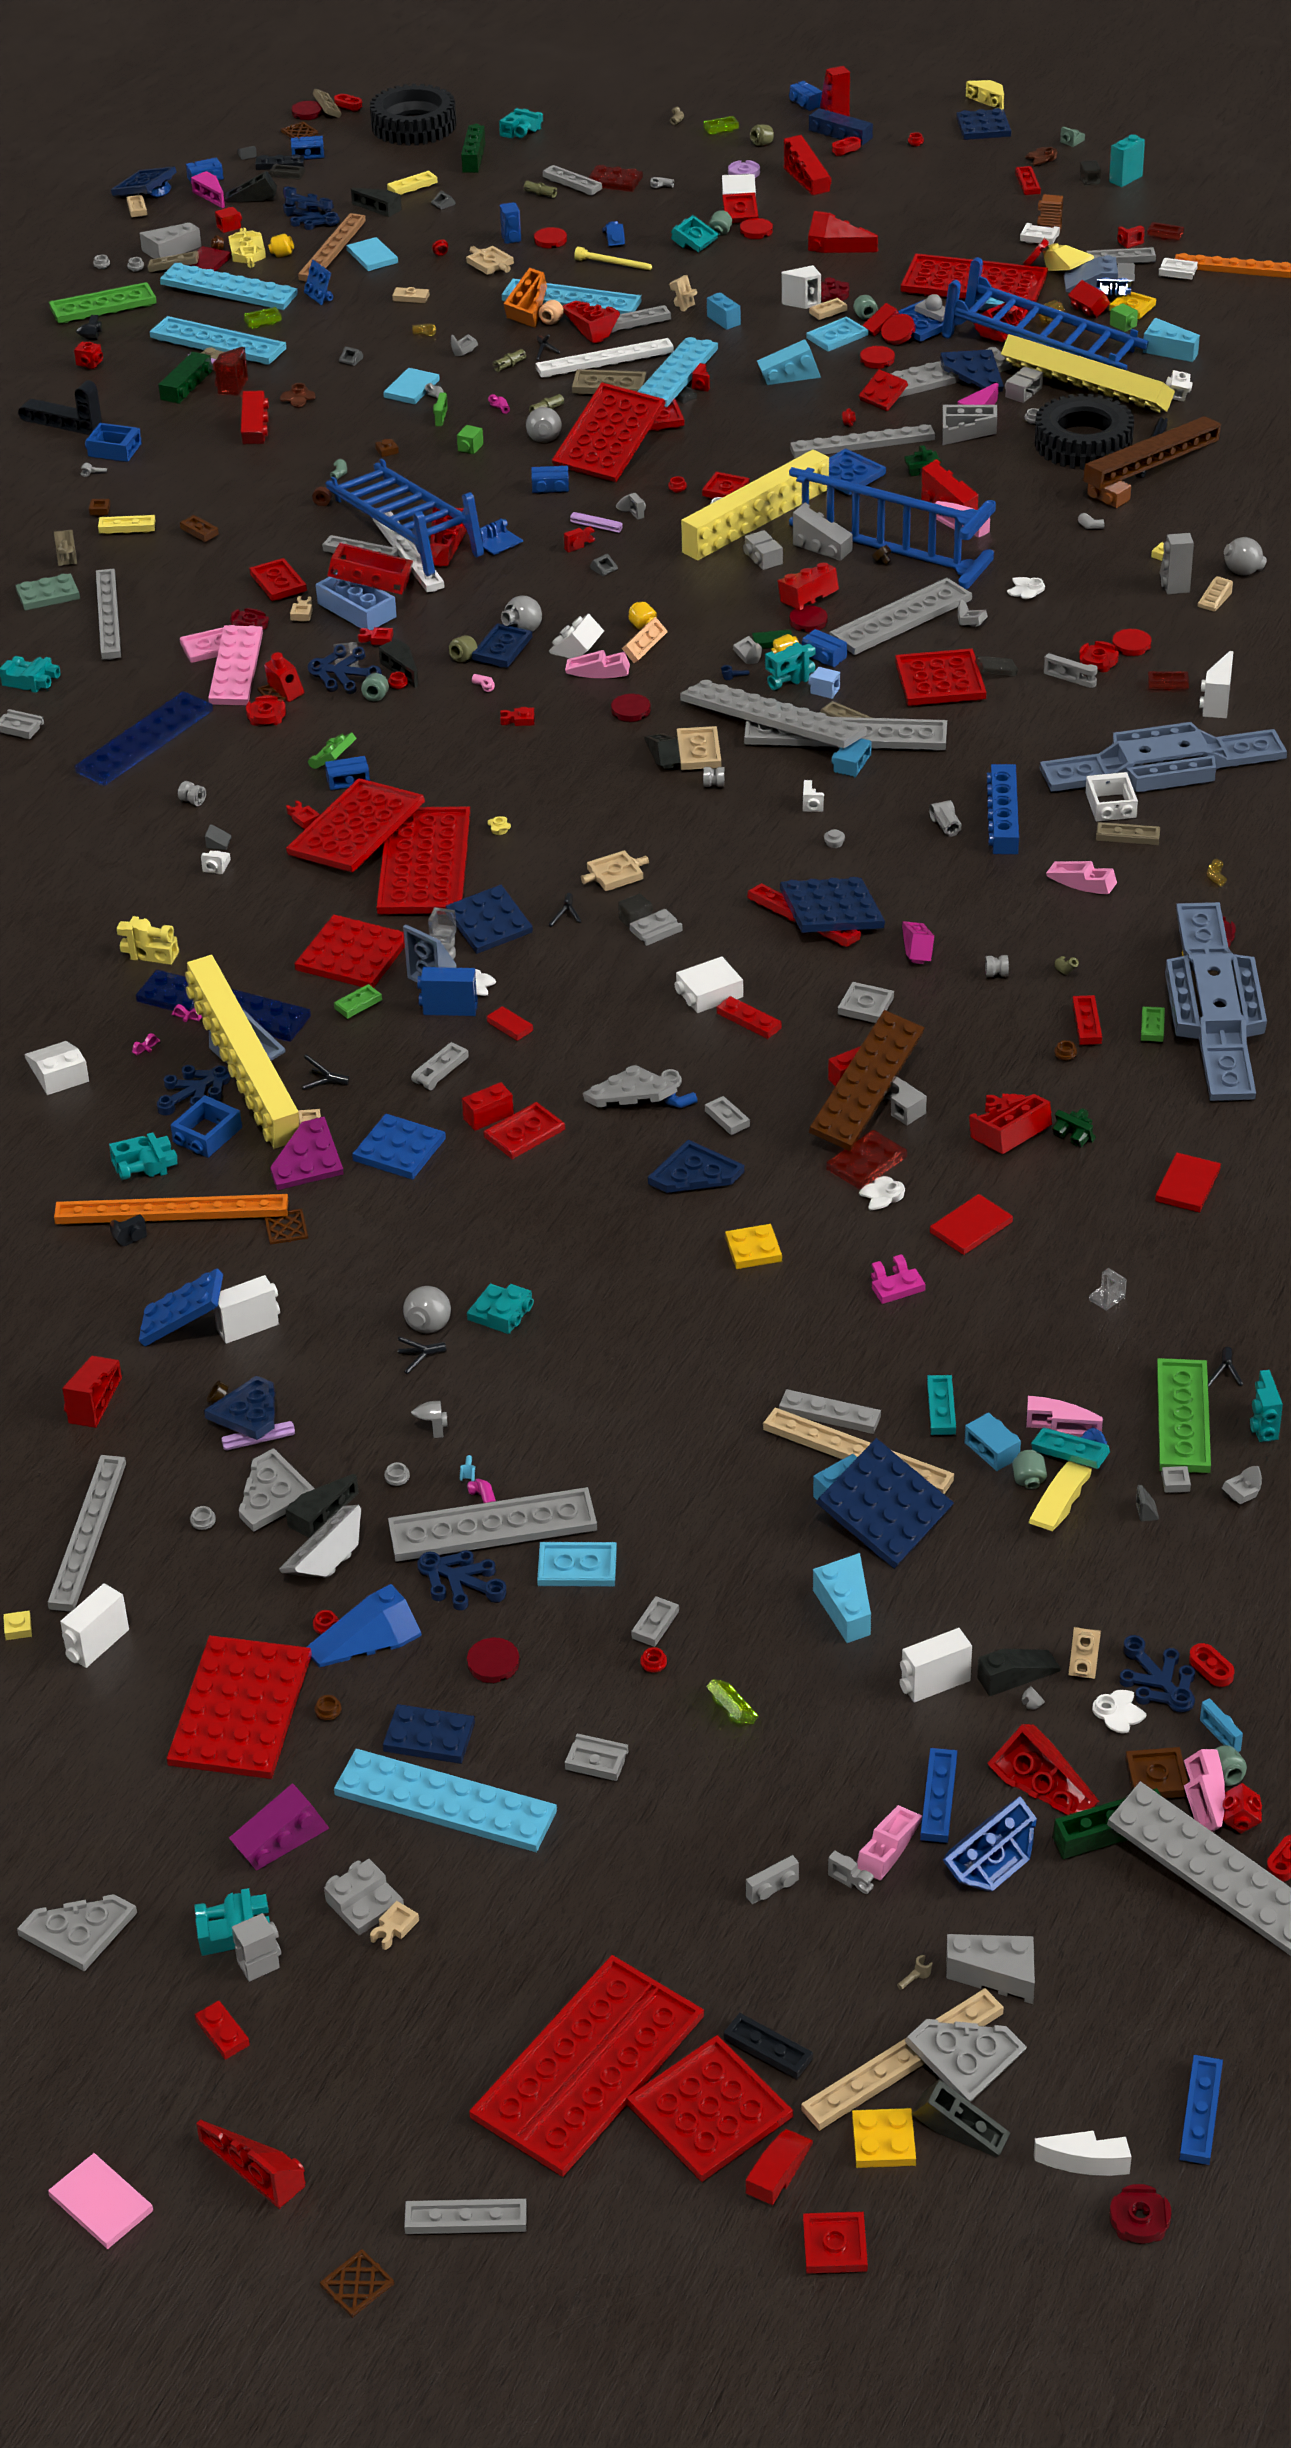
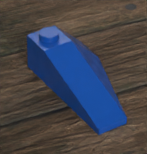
(373, 1624)

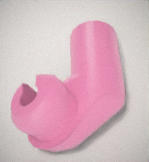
(486, 682)

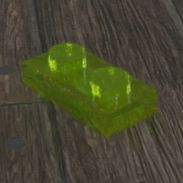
(721, 124)
(262, 317)
(726, 1696)

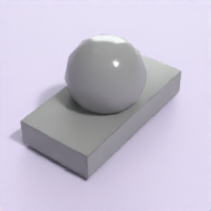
(931, 307)

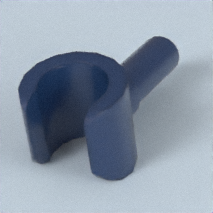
(728, 674)

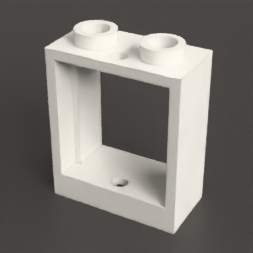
(1118, 784)

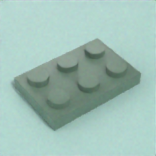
(47, 591)

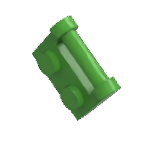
(332, 750)

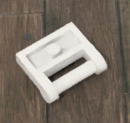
(1036, 234)

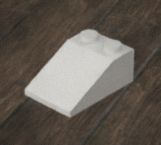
(1217, 688)
(58, 1067)

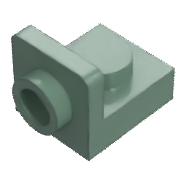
(1071, 136)

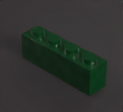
(473, 148)
(185, 377)
(1086, 1830)

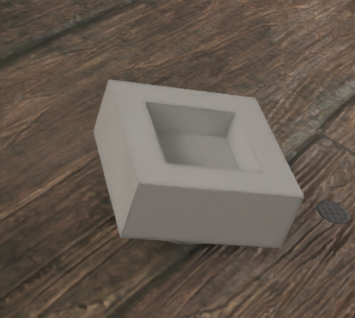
(1176, 1479)

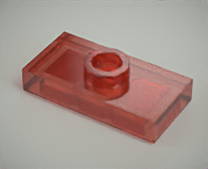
(1165, 231)
(1168, 680)

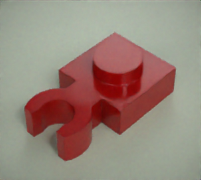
(575, 539)
(377, 636)
(520, 717)
(301, 815)
(994, 1101)

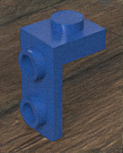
(614, 233)

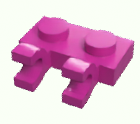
(897, 1286)

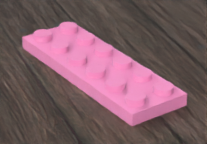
(235, 665)

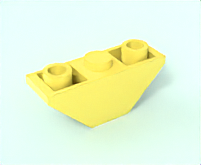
(986, 92)

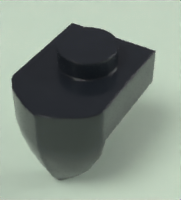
(92, 329)
(129, 1230)

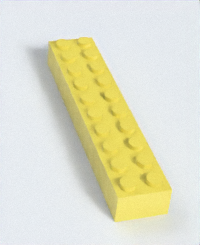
(1088, 373)
(750, 507)
(242, 1051)

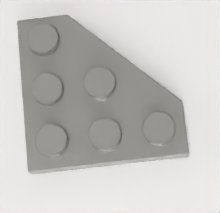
(629, 1087)
(270, 1490)
(78, 1929)
(965, 2054)

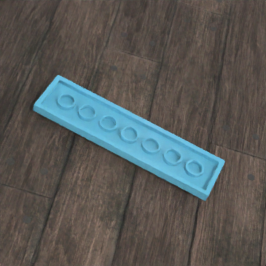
(228, 286)
(565, 294)
(206, 336)
(678, 369)
(446, 1800)

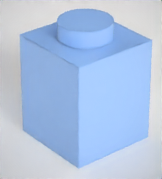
(824, 682)

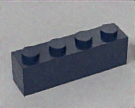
(840, 126)

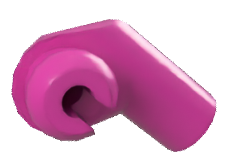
(499, 402)
(482, 1488)

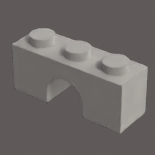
(906, 1101)

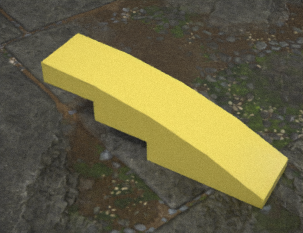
(1060, 1495)

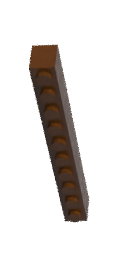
(1151, 452)

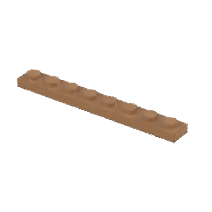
(335, 243)

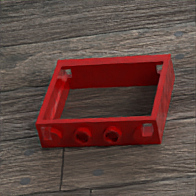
(370, 568)

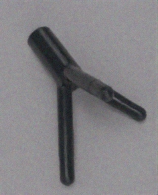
(543, 341)
(568, 899)
(333, 1077)
(423, 1349)
(1226, 1363)

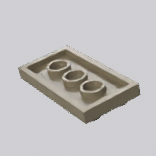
(589, 380)

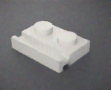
(1178, 268)

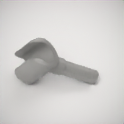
(88, 469)

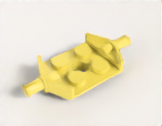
(247, 247)

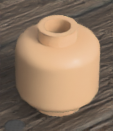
(551, 312)

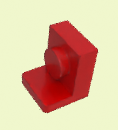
(1131, 237)
(701, 378)

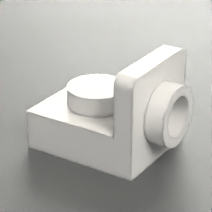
(811, 800)
(215, 861)

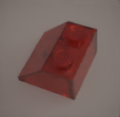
(231, 371)

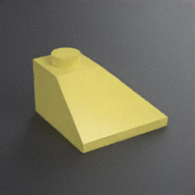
(1064, 257)

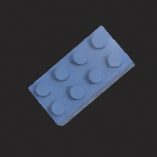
(356, 603)

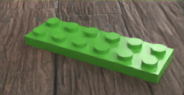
(102, 302)
(1183, 1414)

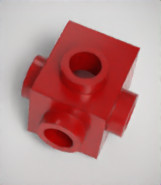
(88, 354)
(1242, 1808)

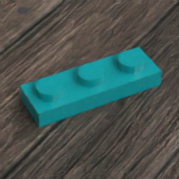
(941, 1404)
(1070, 1448)

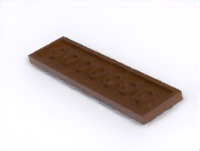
(866, 1080)

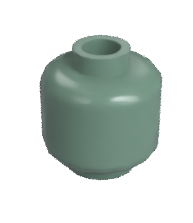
(721, 222)
(865, 307)
(374, 687)
(1029, 1469)
(1232, 1765)

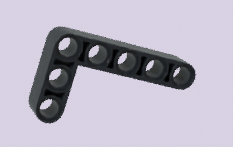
(80, 419)

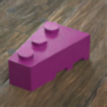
(278, 1828)

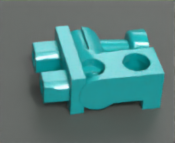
(519, 123)
(790, 665)
(28, 675)
(142, 1154)
(217, 1934)

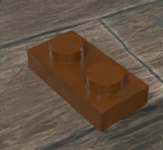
(199, 528)

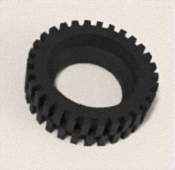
(390, 106)
(1082, 411)

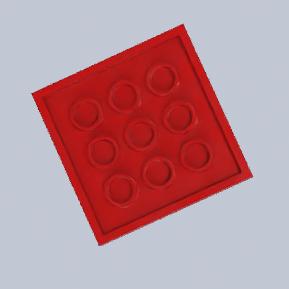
(940, 677)
(351, 951)
(709, 2108)

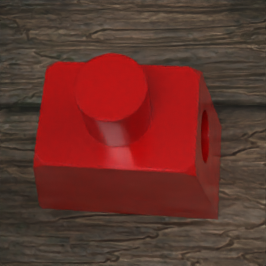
(283, 677)

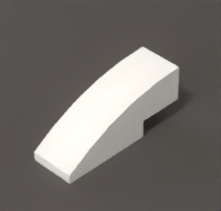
(1084, 2154)

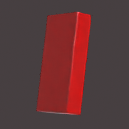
(876, 322)
(509, 1023)

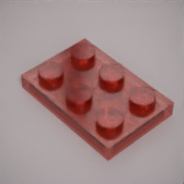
(616, 177)
(867, 1159)

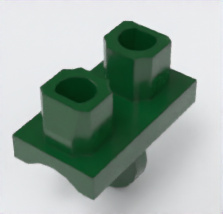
(920, 459)
(1076, 1123)

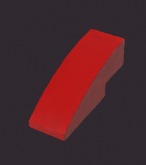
(777, 2166)

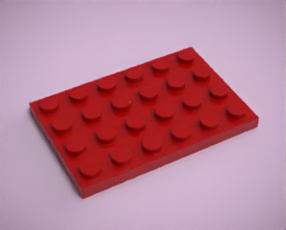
(608, 432)
(355, 825)
(239, 1707)

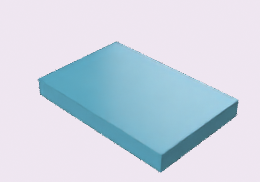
(372, 254)
(837, 334)
(410, 386)
(577, 1564)

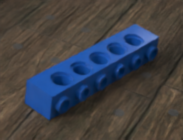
(1003, 809)

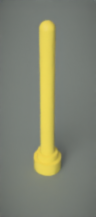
(582, 254)

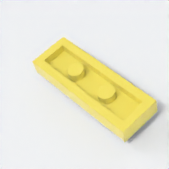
(412, 183)
(126, 524)

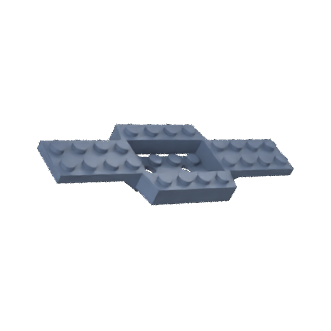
(1161, 744)
(1219, 1030)

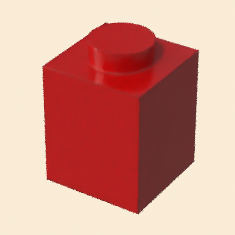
(228, 219)

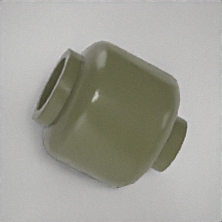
(762, 135)
(462, 648)

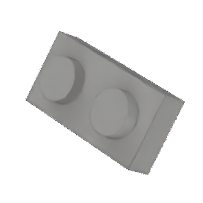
(727, 1115)
(655, 1621)
(772, 1879)

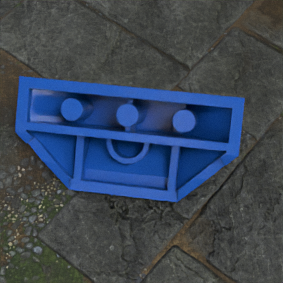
(994, 1847)

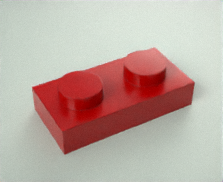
(222, 2029)

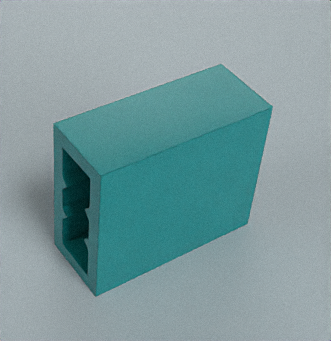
(1127, 160)

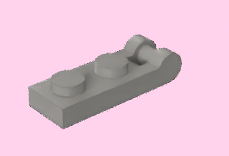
(1070, 670)
(439, 1065)

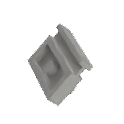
(20, 723)
(655, 927)
(596, 1757)

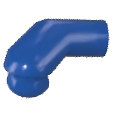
(682, 1101)

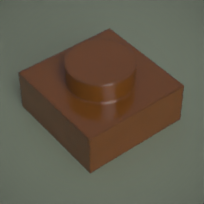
(387, 447)
(99, 507)

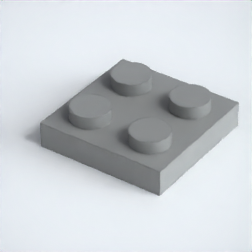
(865, 1002)

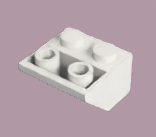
(801, 287)
(577, 638)

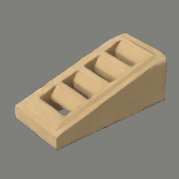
(1217, 592)

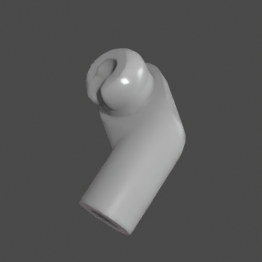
(658, 182)
(433, 390)
(1089, 523)

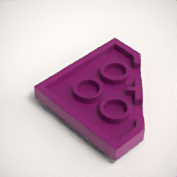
(307, 1156)

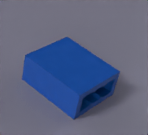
(448, 991)

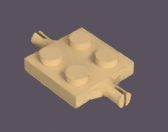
(489, 259)
(615, 870)

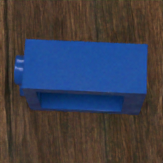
(127, 437)
(225, 1116)

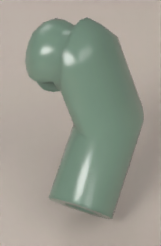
(341, 469)

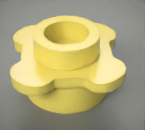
(499, 825)

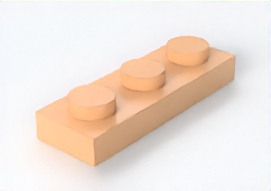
(644, 639)

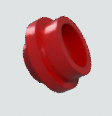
(915, 139)
(440, 247)
(848, 417)
(677, 484)
(398, 680)
(324, 1620)
(653, 1660)

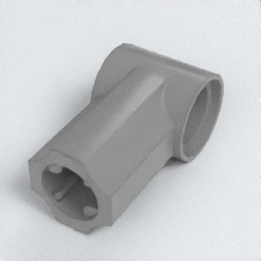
(945, 816)

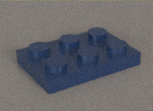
(502, 645)
(429, 1733)

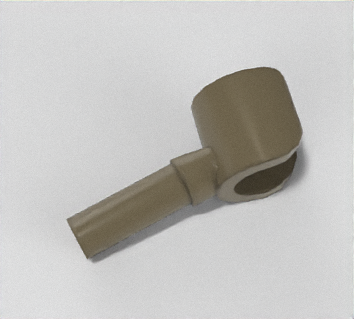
(919, 1971)

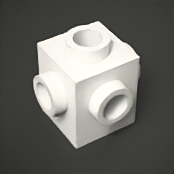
(1180, 384)

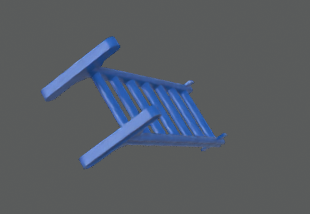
(981, 290)
(970, 518)
(420, 532)

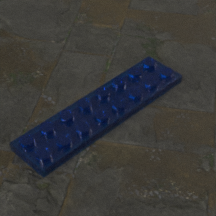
(143, 738)
(276, 1017)

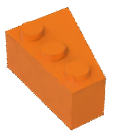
(527, 298)

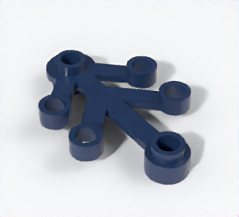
(311, 200)
(310, 216)
(341, 668)
(217, 1076)
(433, 1565)
(1179, 1697)

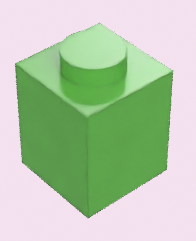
(1123, 317)
(470, 439)

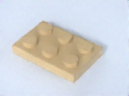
(698, 748)

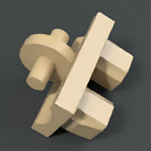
(684, 293)
(1084, 1652)

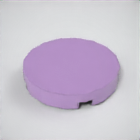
(749, 167)

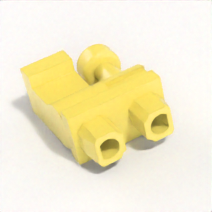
(143, 945)

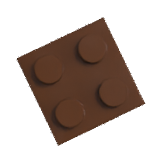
(1159, 1770)

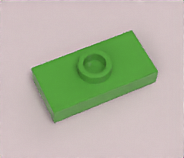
(440, 409)
(357, 1001)
(1152, 1024)

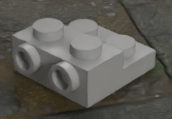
(361, 1895)

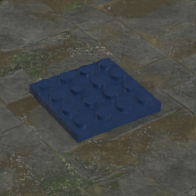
(831, 904)
(884, 1503)

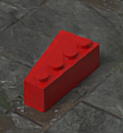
(805, 166)
(446, 542)

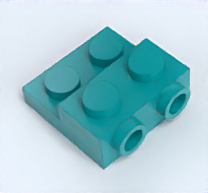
(693, 233)
(501, 1307)
(1266, 1408)

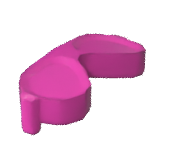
(181, 1011)
(150, 1041)

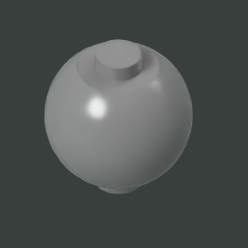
(543, 425)
(1244, 556)
(522, 613)
(427, 1309)

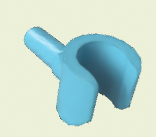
(467, 1470)

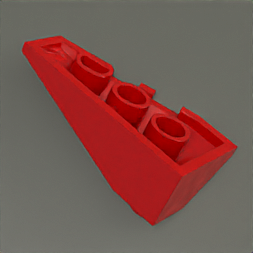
(833, 235)
(1012, 317)
(592, 321)
(1041, 1771)
(260, 2165)

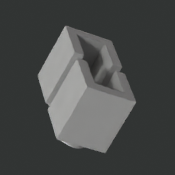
(1024, 384)
(763, 550)
(256, 1946)

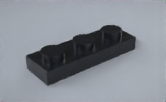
(266, 162)
(768, 2045)

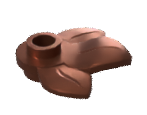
(1042, 155)
(298, 395)

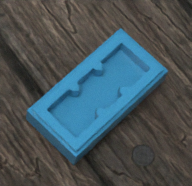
(1220, 1725)

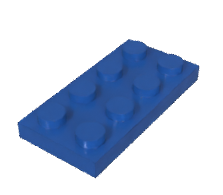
(181, 1307)

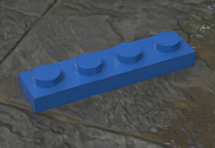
(939, 1795)
(1201, 2110)

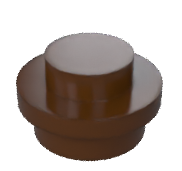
(217, 242)
(1065, 1050)
(328, 1707)

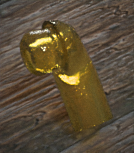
(427, 329)
(1214, 872)

